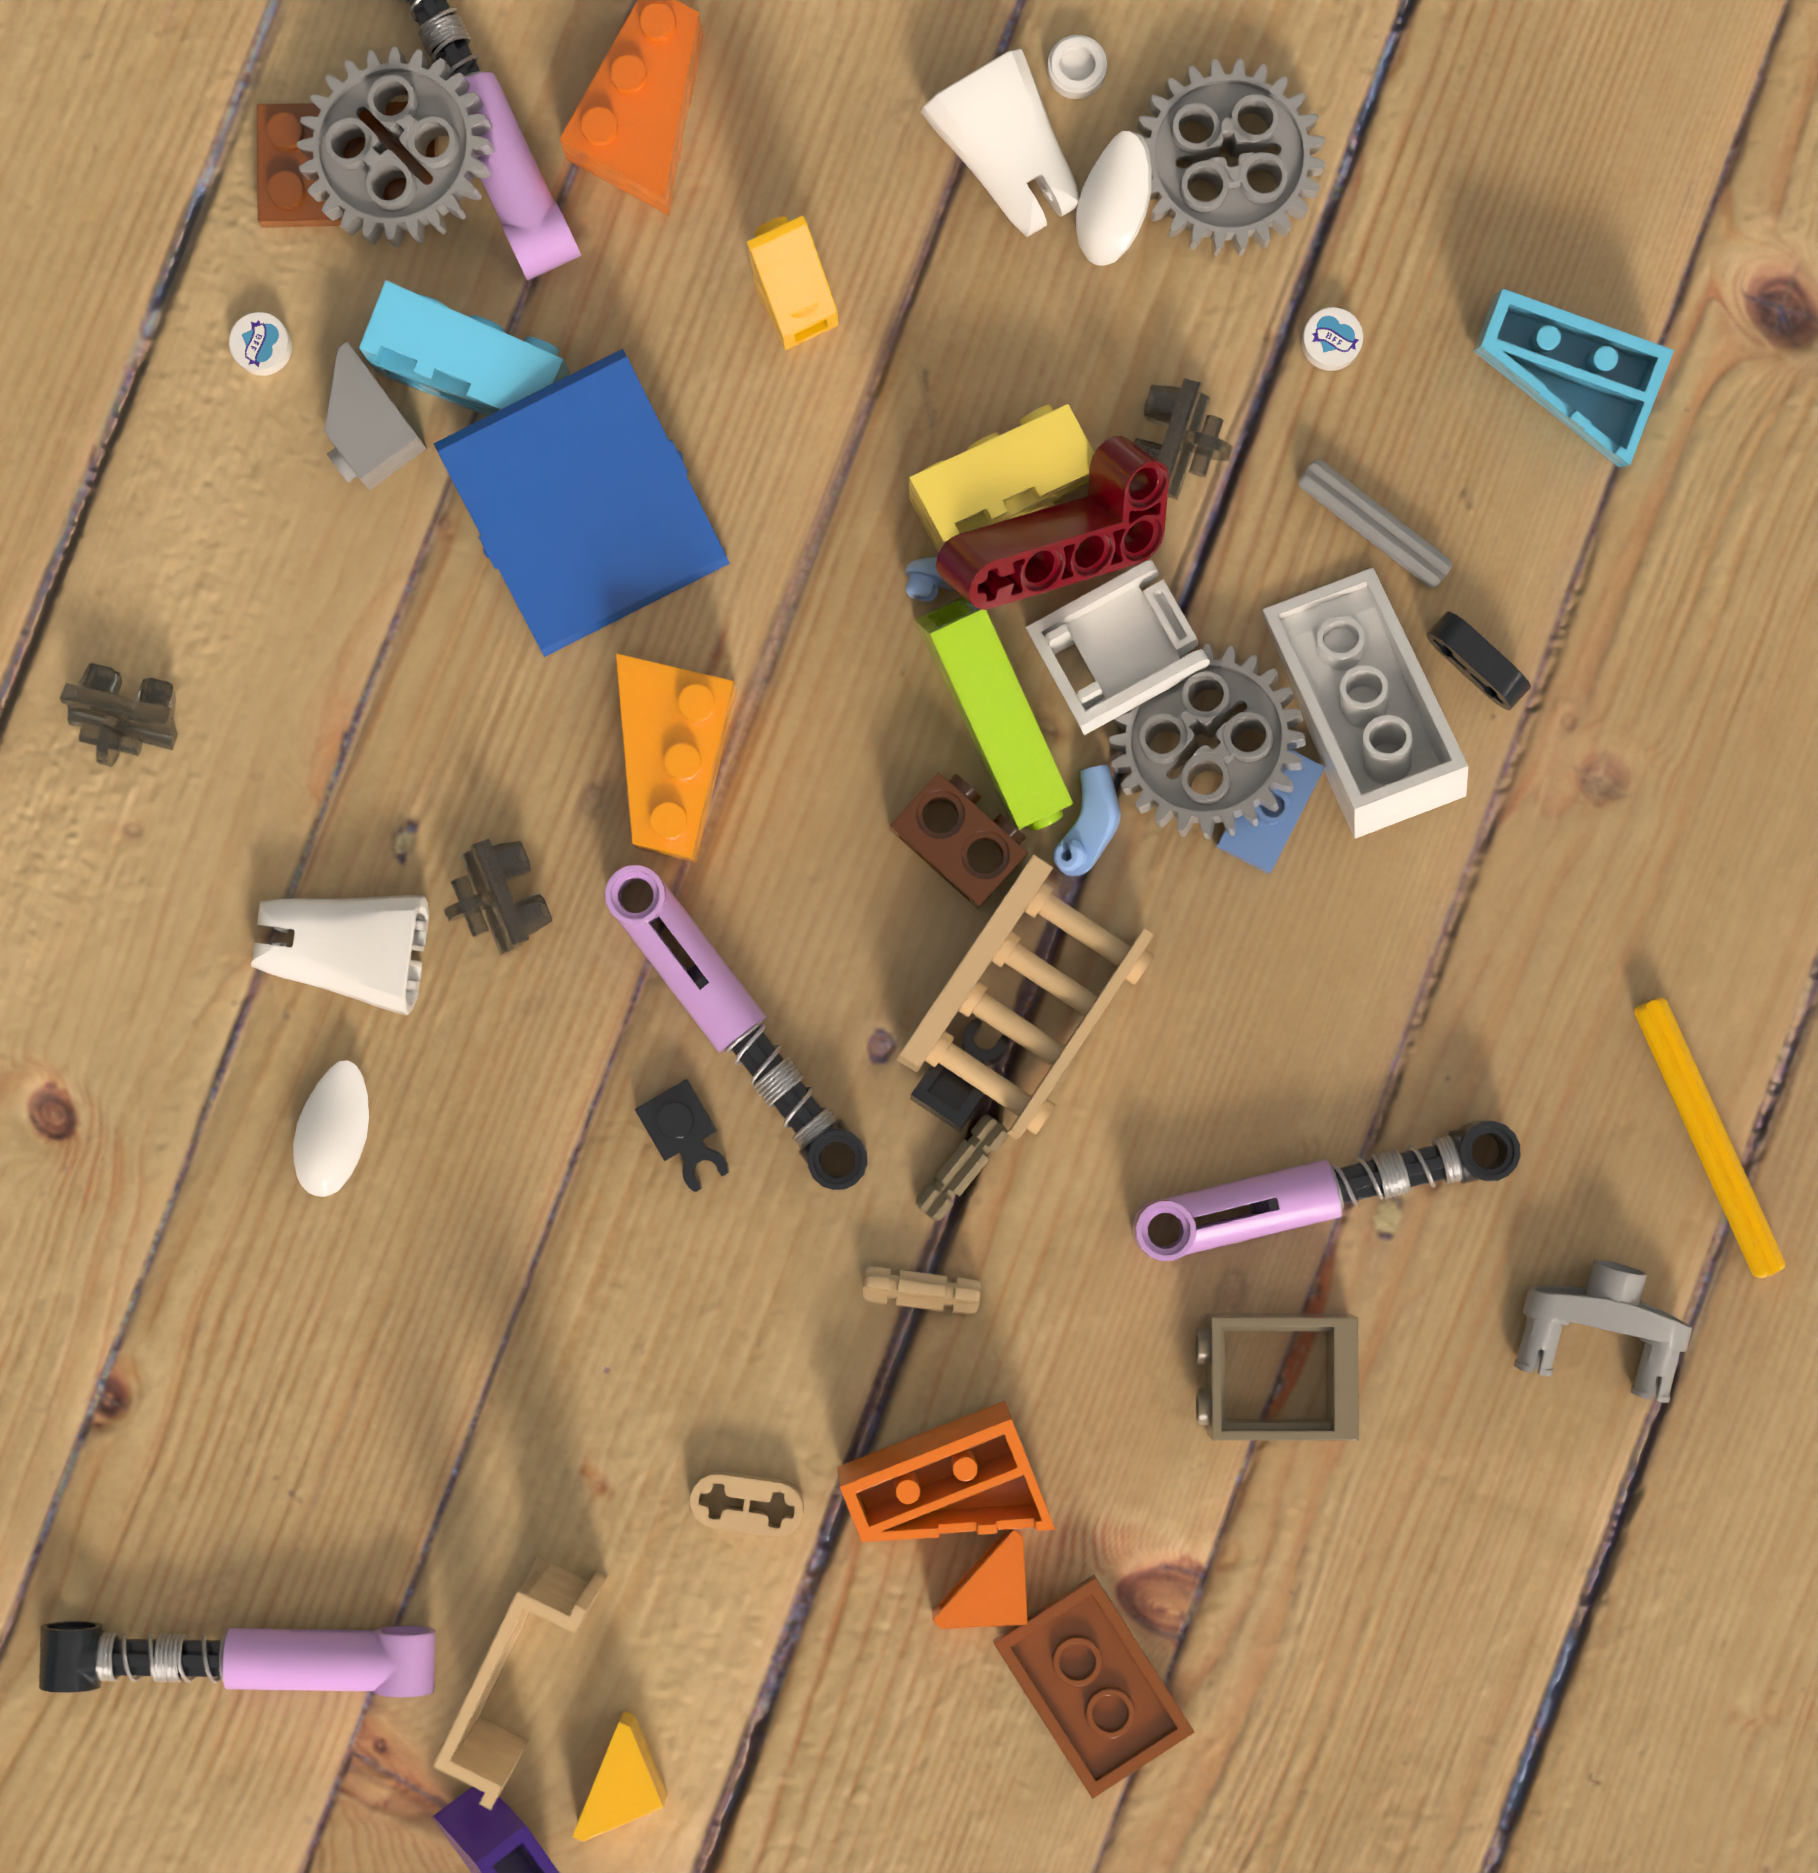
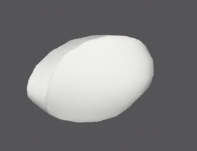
(1114, 199)
(331, 1130)

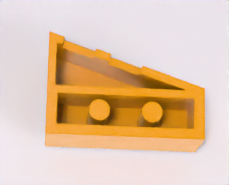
(672, 751)

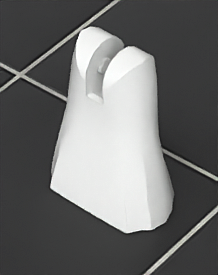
(1006, 139)
(349, 946)

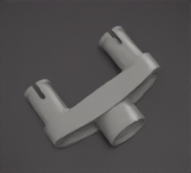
(1607, 1304)

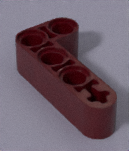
(1067, 542)

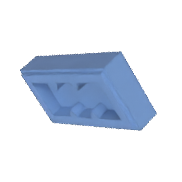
(1264, 843)

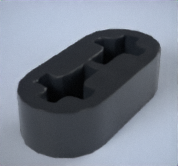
(1478, 660)

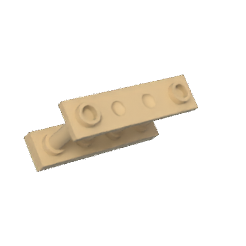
(968, 996)

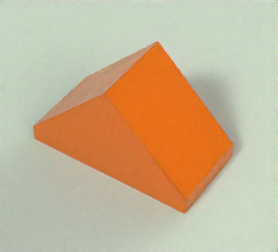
(990, 1590)

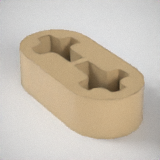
(743, 1518)

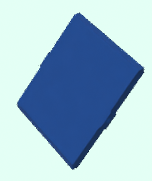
(582, 502)

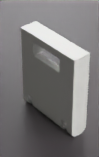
(1126, 641)

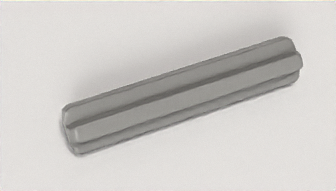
(1375, 523)

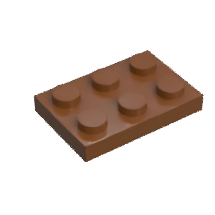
(281, 185)
(1093, 1686)

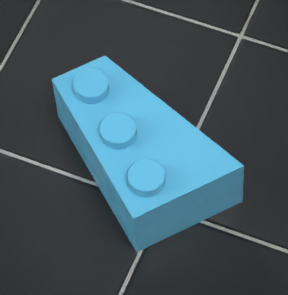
(455, 354)
(1576, 369)

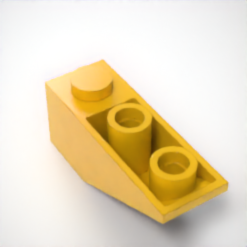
(791, 280)

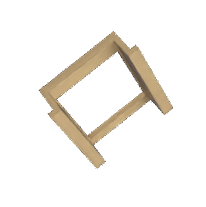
(479, 1749)

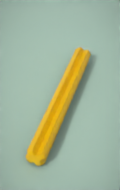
(1709, 1137)

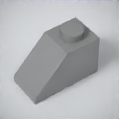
(365, 424)

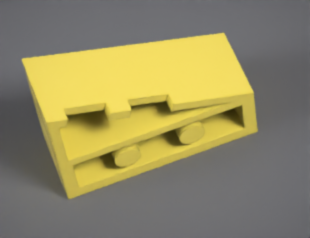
(1003, 475)

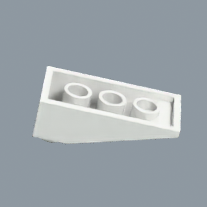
(1367, 703)

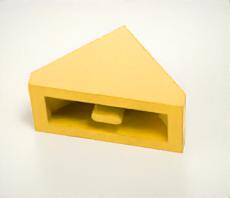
(625, 1784)

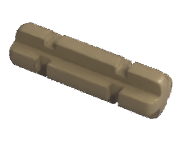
(961, 1167)

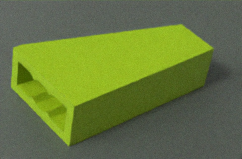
(995, 713)

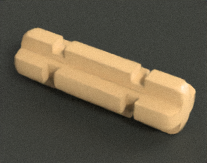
(921, 1290)

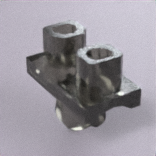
(1184, 413)
(119, 722)
(489, 871)

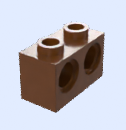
(948, 850)

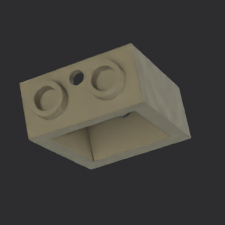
(1341, 1378)

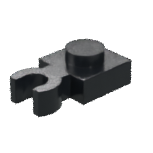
(948, 1094)
(679, 1125)

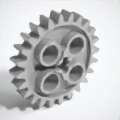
(1217, 105)
(357, 184)
(1246, 776)

